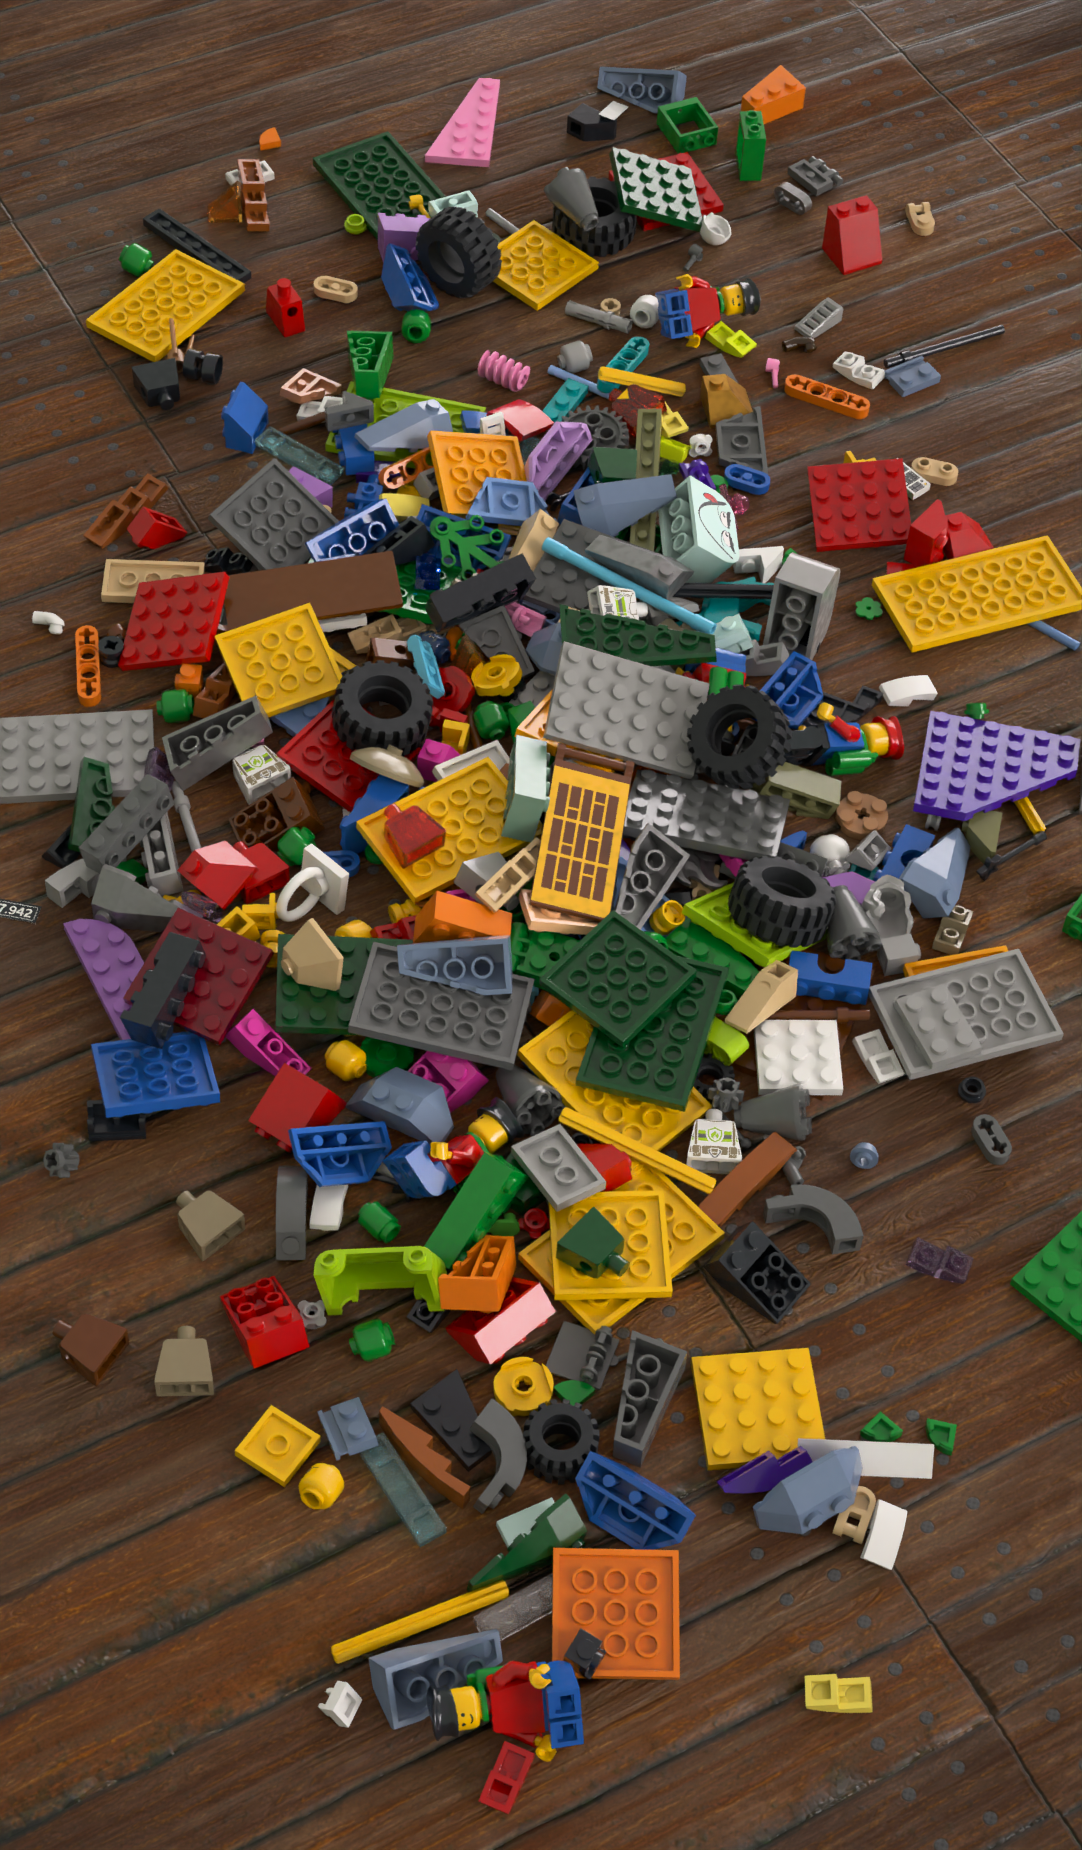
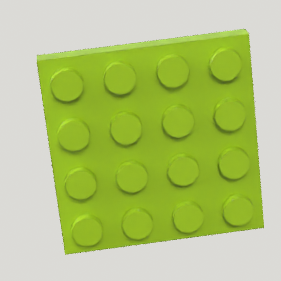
(714, 915)

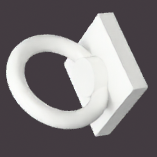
(322, 879)

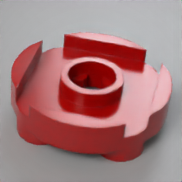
(462, 690)

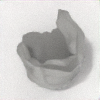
(889, 907)

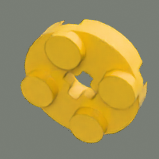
(497, 676)
(532, 1374)

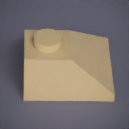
(313, 958)

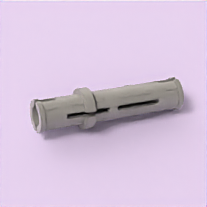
(606, 319)

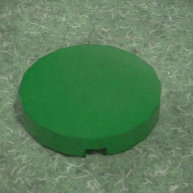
(385, 1055)

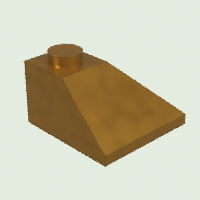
(723, 398)

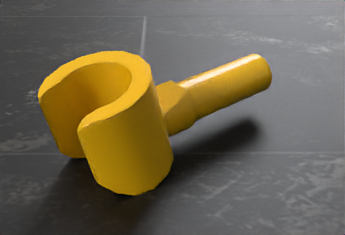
(416, 202)

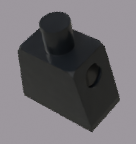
(157, 383)

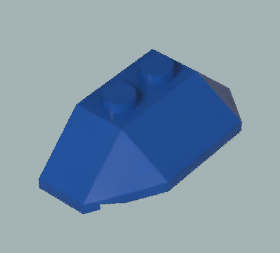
(406, 281)
(428, 514)
(795, 688)
(341, 1152)
(631, 1505)

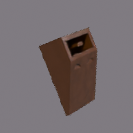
(275, 814)

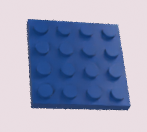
(151, 1079)

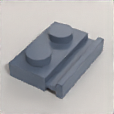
(912, 376)
(348, 1428)

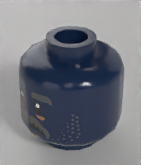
(439, 645)

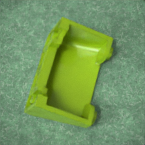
(346, 1271)

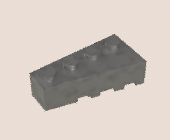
(215, 741)

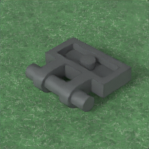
(814, 175)

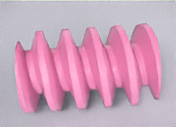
(503, 373)

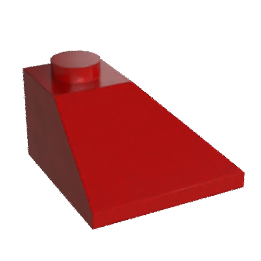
(964, 536)
(218, 872)

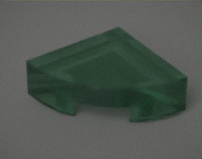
(669, 467)

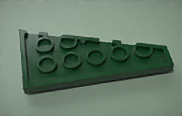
(635, 639)

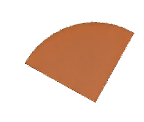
(269, 139)

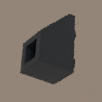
(590, 126)

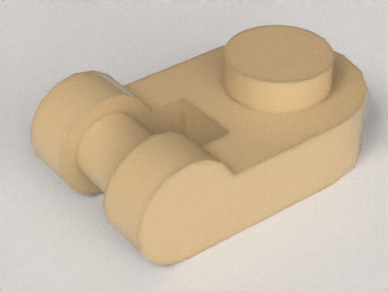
(923, 223)
(860, 1510)

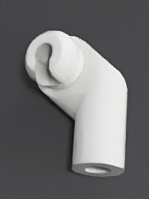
(51, 619)

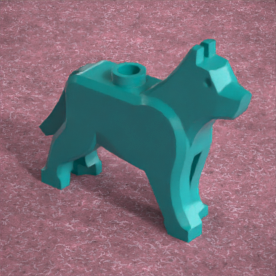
(718, 608)

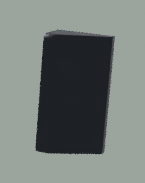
(59, 853)

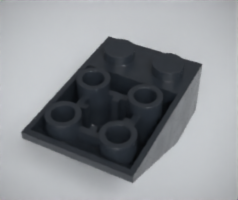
(757, 1272)

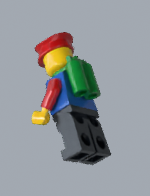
(843, 745)

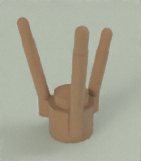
(175, 352)

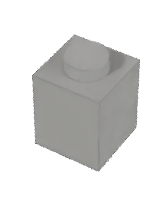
(897, 952)

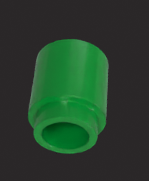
(379, 1222)

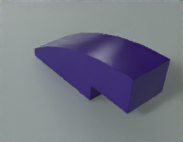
(764, 1472)

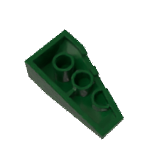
(554, 1528)

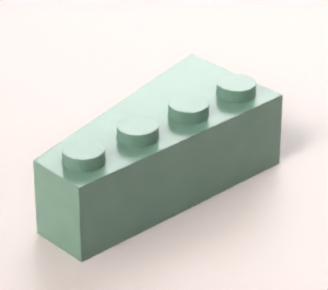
(526, 788)

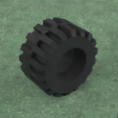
(559, 1419)

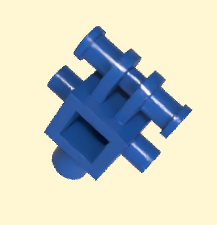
(365, 494)

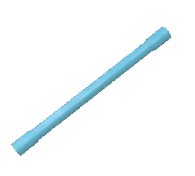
(564, 553)

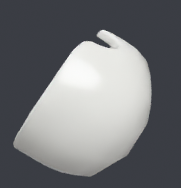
(715, 229)
(830, 847)

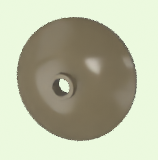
(389, 763)

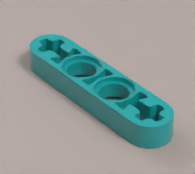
(620, 363)

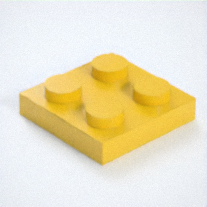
(277, 1445)

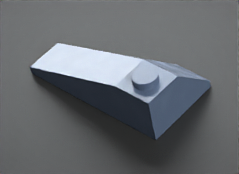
(643, 86)
(618, 504)
(468, 963)

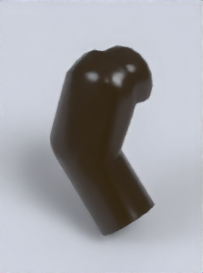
(799, 342)

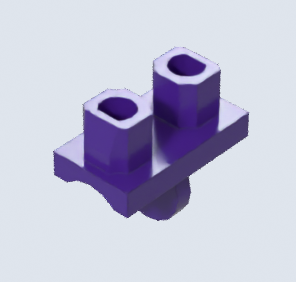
(698, 470)

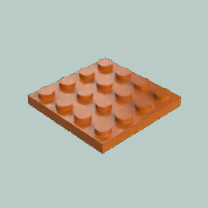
(624, 1601)

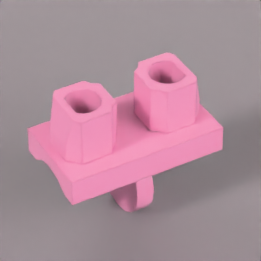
(525, 619)

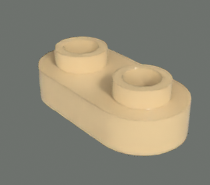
(335, 289)
(935, 471)

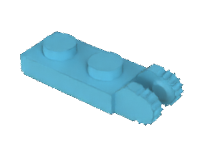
(426, 665)

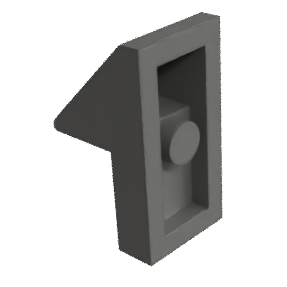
(351, 413)

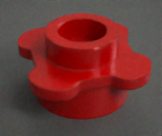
(538, 1216)

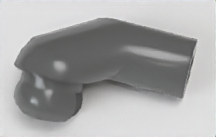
(791, 1167)

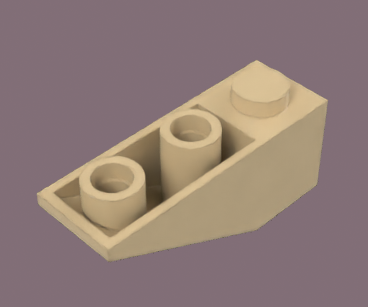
(765, 995)

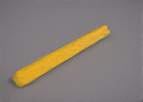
(637, 1150)
(419, 1621)

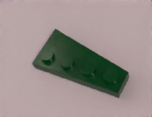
(92, 800)

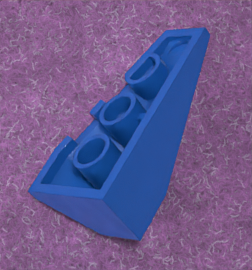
(354, 533)

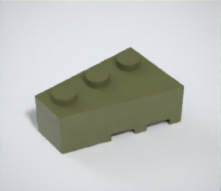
(808, 791)

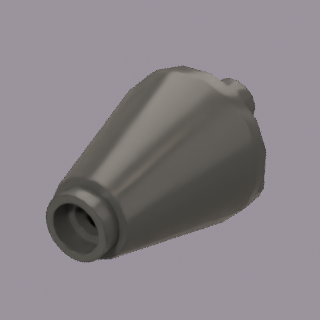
(573, 197)
(850, 928)
(529, 1098)
(777, 1112)

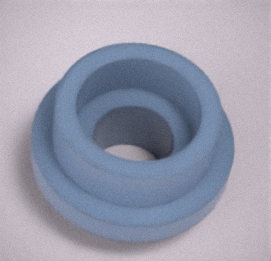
(864, 1155)

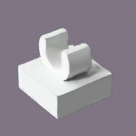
(341, 1704)

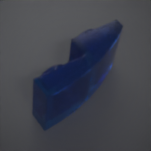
(427, 572)

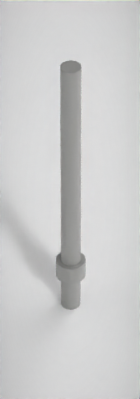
(183, 806)

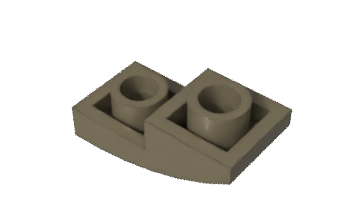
(953, 930)

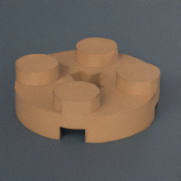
(865, 804)

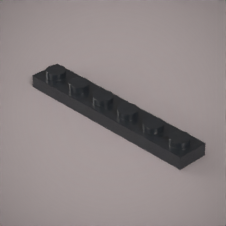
(194, 245)

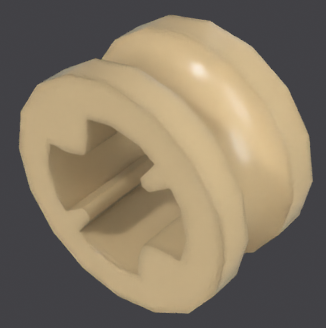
(611, 305)

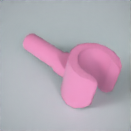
(773, 367)

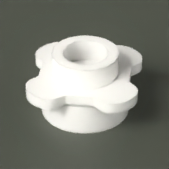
(700, 439)

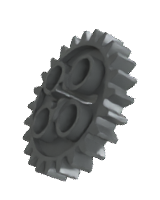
(604, 427)

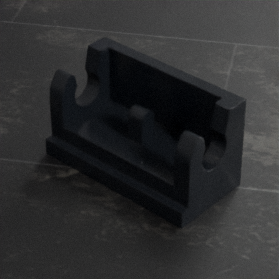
(113, 1128)

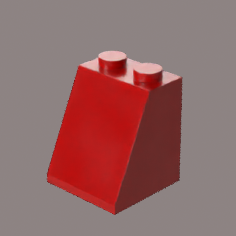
(853, 235)
(294, 1103)

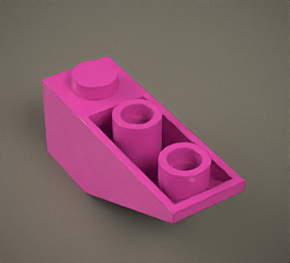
(263, 1045)

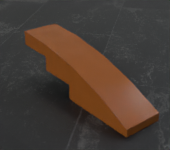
(253, 195)
(119, 515)
(746, 1178)
(418, 1452)

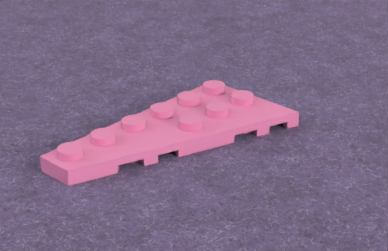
(470, 130)

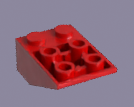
(265, 1321)

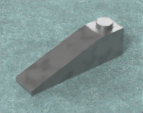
(646, 568)

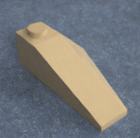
(532, 535)

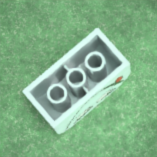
(699, 531)

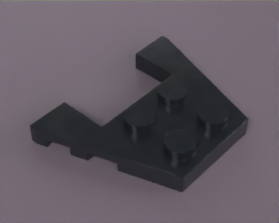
(848, 711)

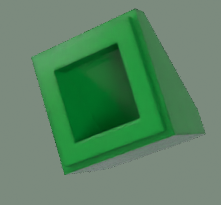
(135, 869)

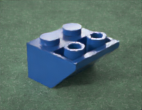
(244, 419)

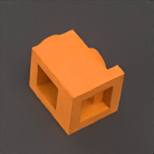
(190, 679)

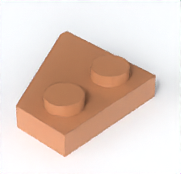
(309, 387)

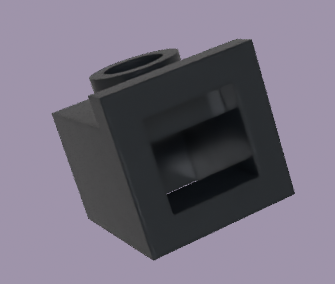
(585, 1654)

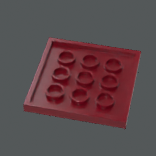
(221, 984)

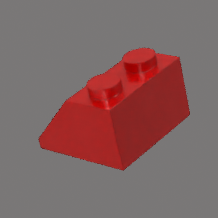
(927, 537)

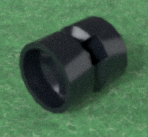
(198, 365)

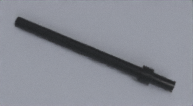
(944, 346)

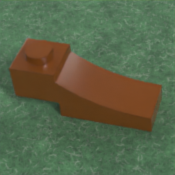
(216, 695)

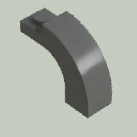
(821, 1208)
(291, 1213)
(507, 1443)

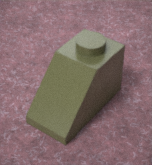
(983, 833)

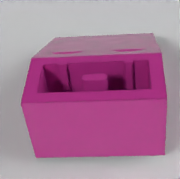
(456, 1075)

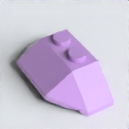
(556, 455)

